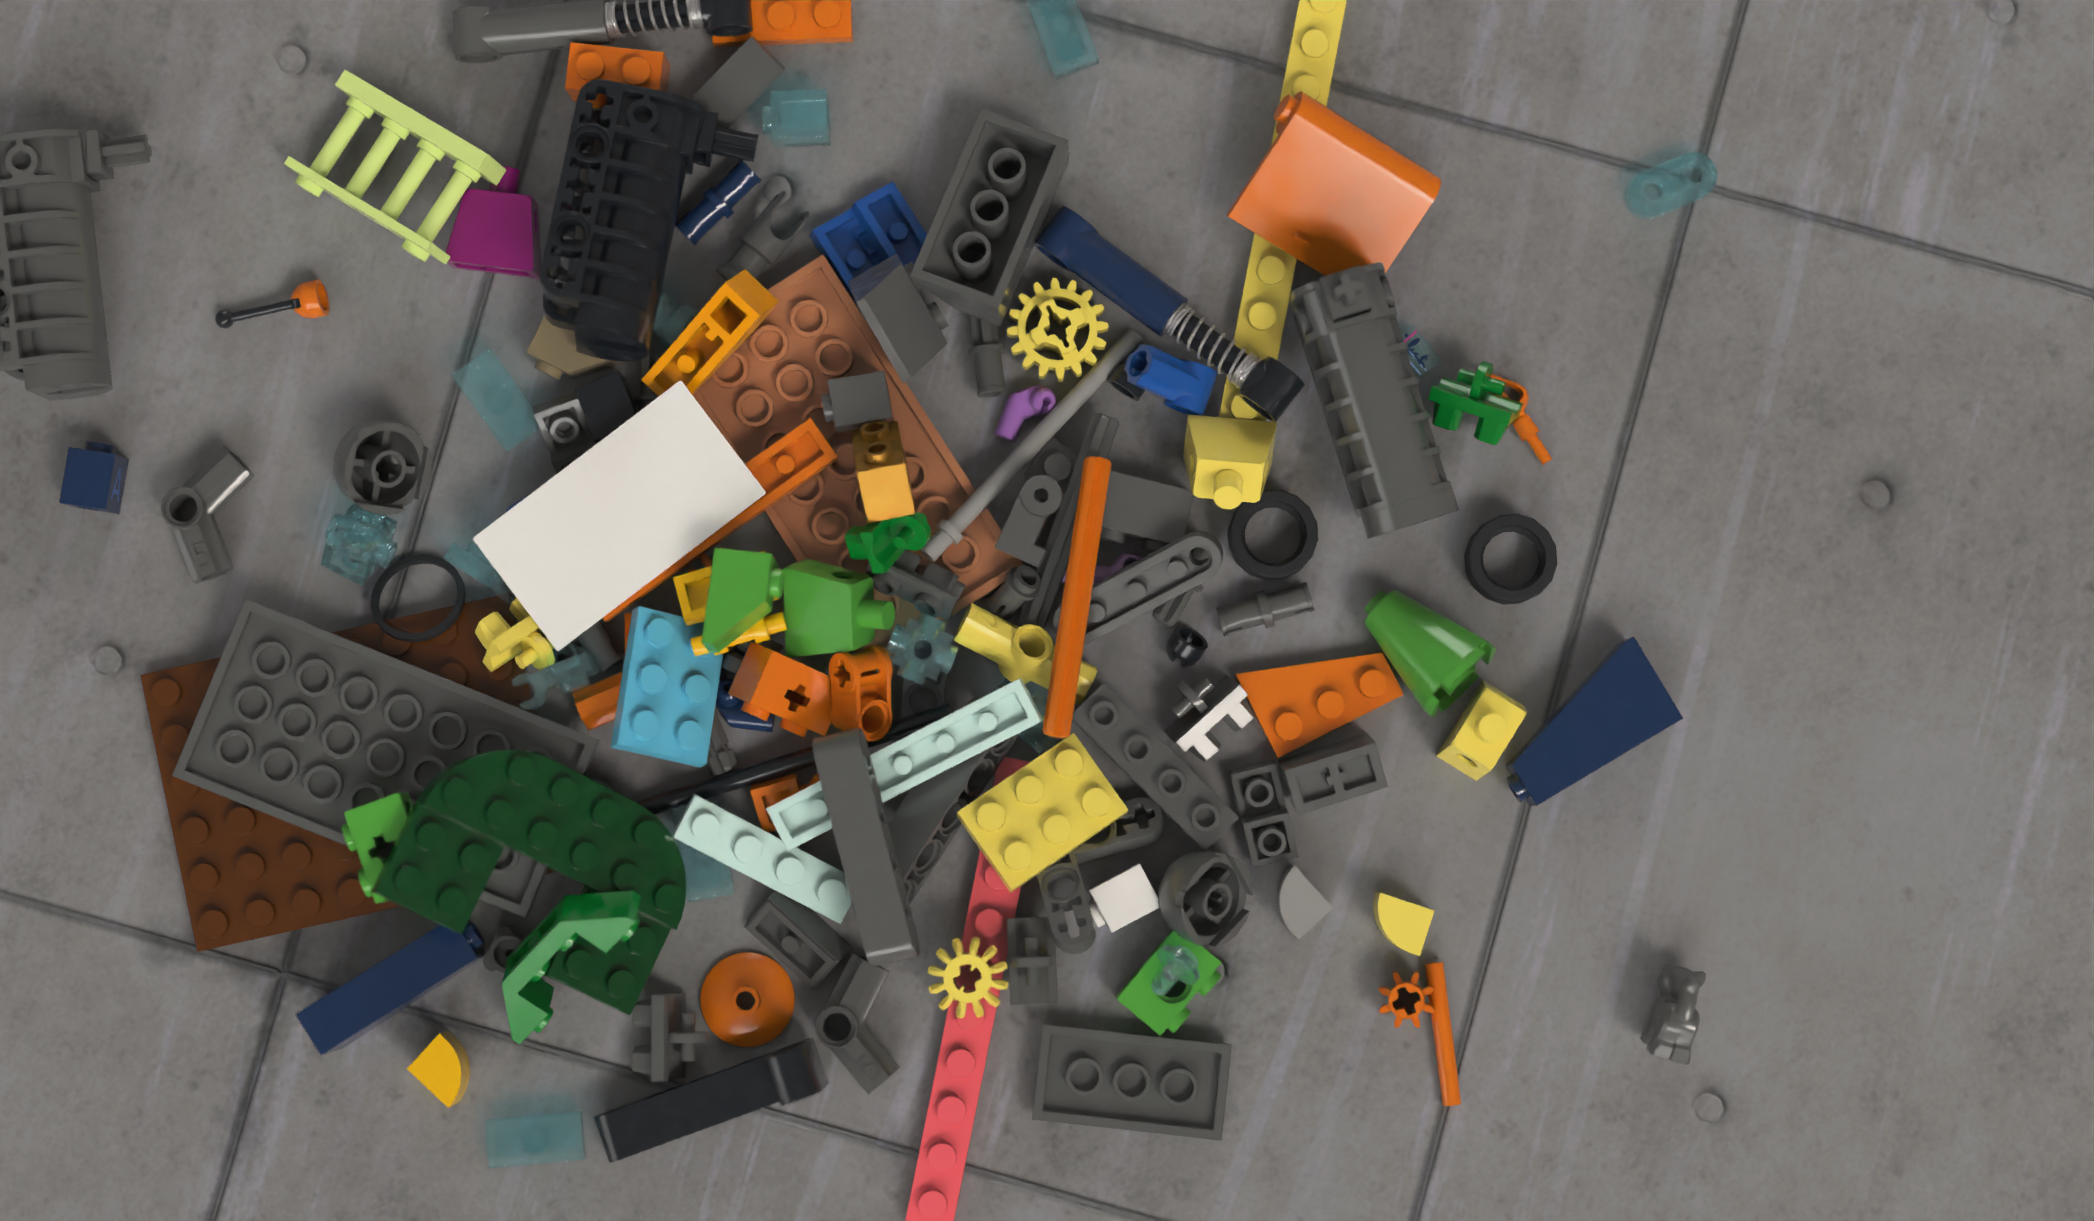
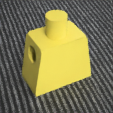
(1228, 458)
(1482, 731)

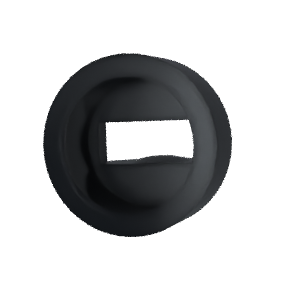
(1119, 381)
(1186, 645)

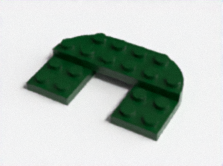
(559, 822)

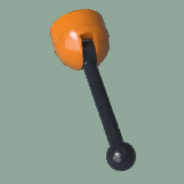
(307, 300)

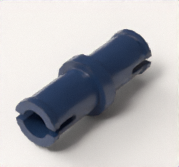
(717, 202)

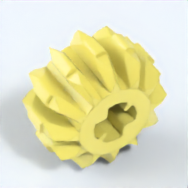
(954, 970)

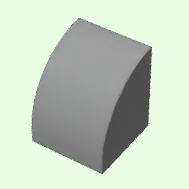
(1299, 903)

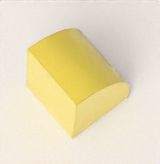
(1402, 922)

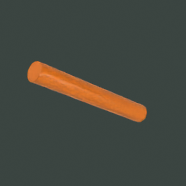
(1443, 1035)

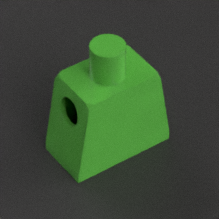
(830, 609)

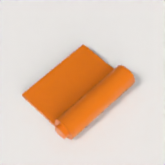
(1333, 191)

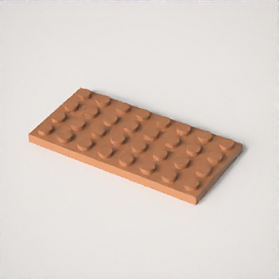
(778, 385)

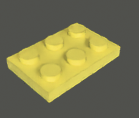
(1042, 812)

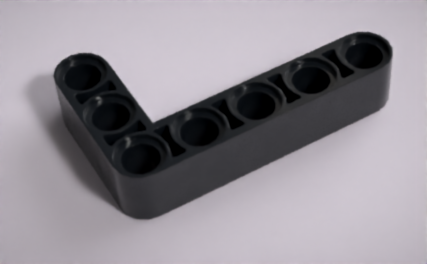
(713, 1099)

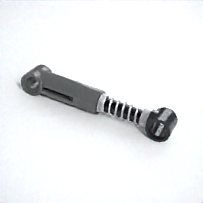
(489, 33)

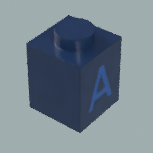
(94, 478)

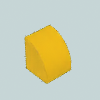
(443, 1068)

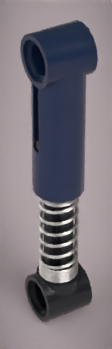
(1079, 248)

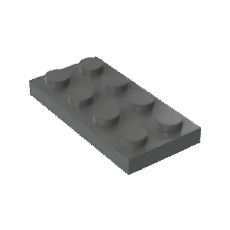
(1132, 1081)

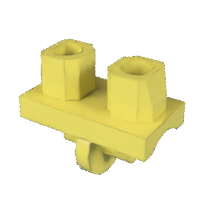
(507, 642)

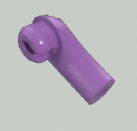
(1023, 406)

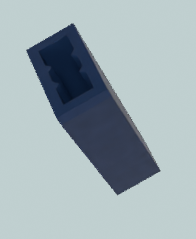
(1597, 723)
(390, 986)

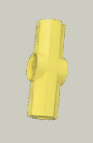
(1018, 651)

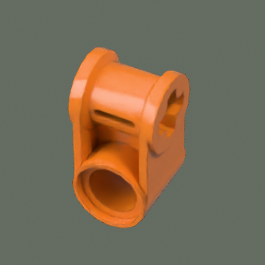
(861, 694)

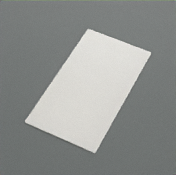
(619, 515)

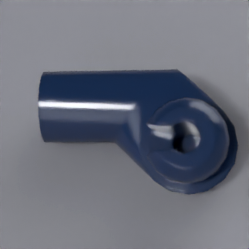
(733, 715)

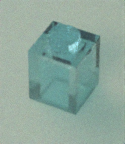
(798, 118)

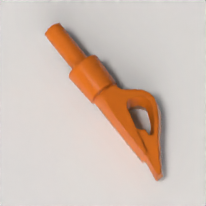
(1524, 424)

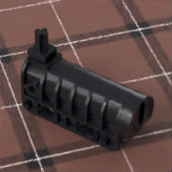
(632, 211)

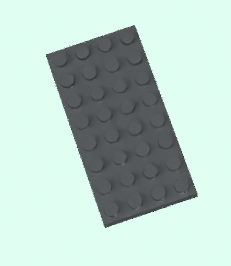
(329, 725)

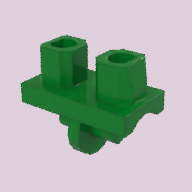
(1479, 398)
(887, 539)

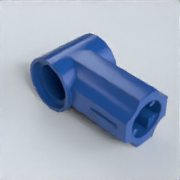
(1179, 381)

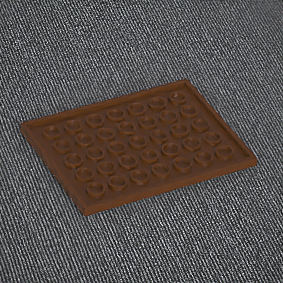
(258, 873)

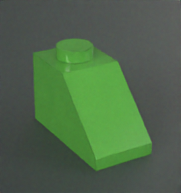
(739, 594)

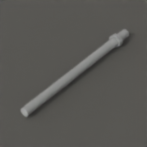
(950, 530)

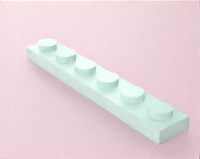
(917, 757)

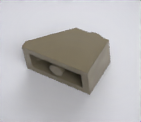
(557, 354)

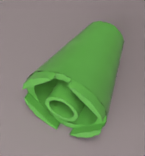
(1426, 649)

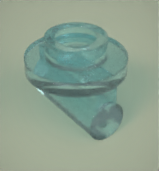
(1178, 965)

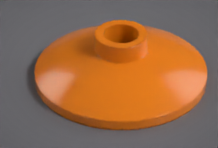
(772, 995)

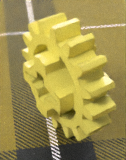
(1076, 319)

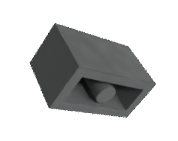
(1144, 511)

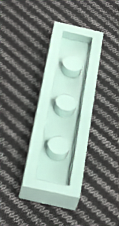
(764, 858)

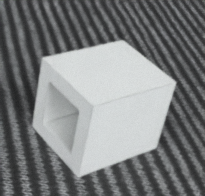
(1123, 898)

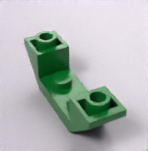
(595, 917)

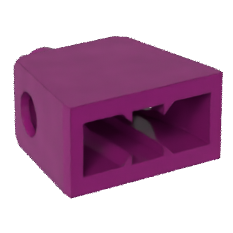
(497, 230)

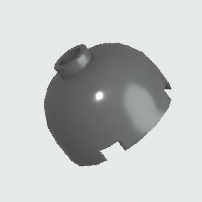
(382, 466)
(1205, 897)

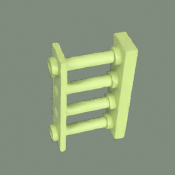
(398, 124)

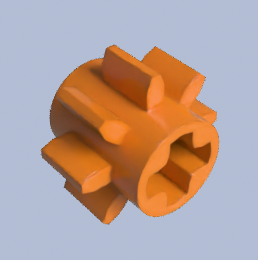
(1401, 1011)

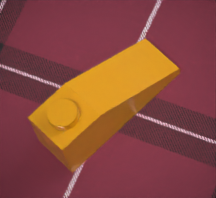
(712, 335)

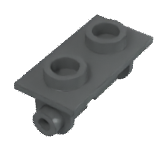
(930, 593)

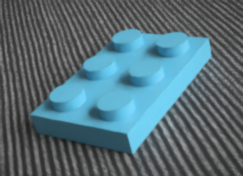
(666, 690)

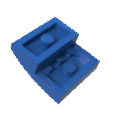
(870, 234)

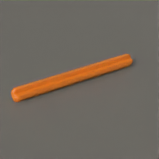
(1076, 597)

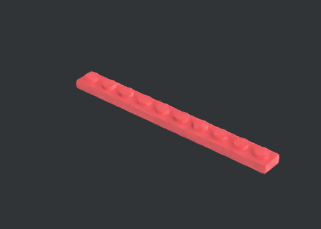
(962, 1049)

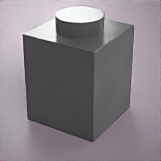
(857, 401)

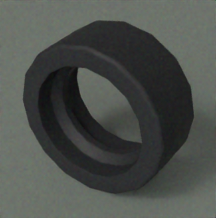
(1546, 559)
(1278, 570)

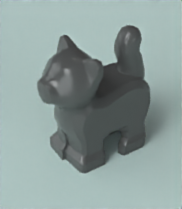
(1674, 1014)

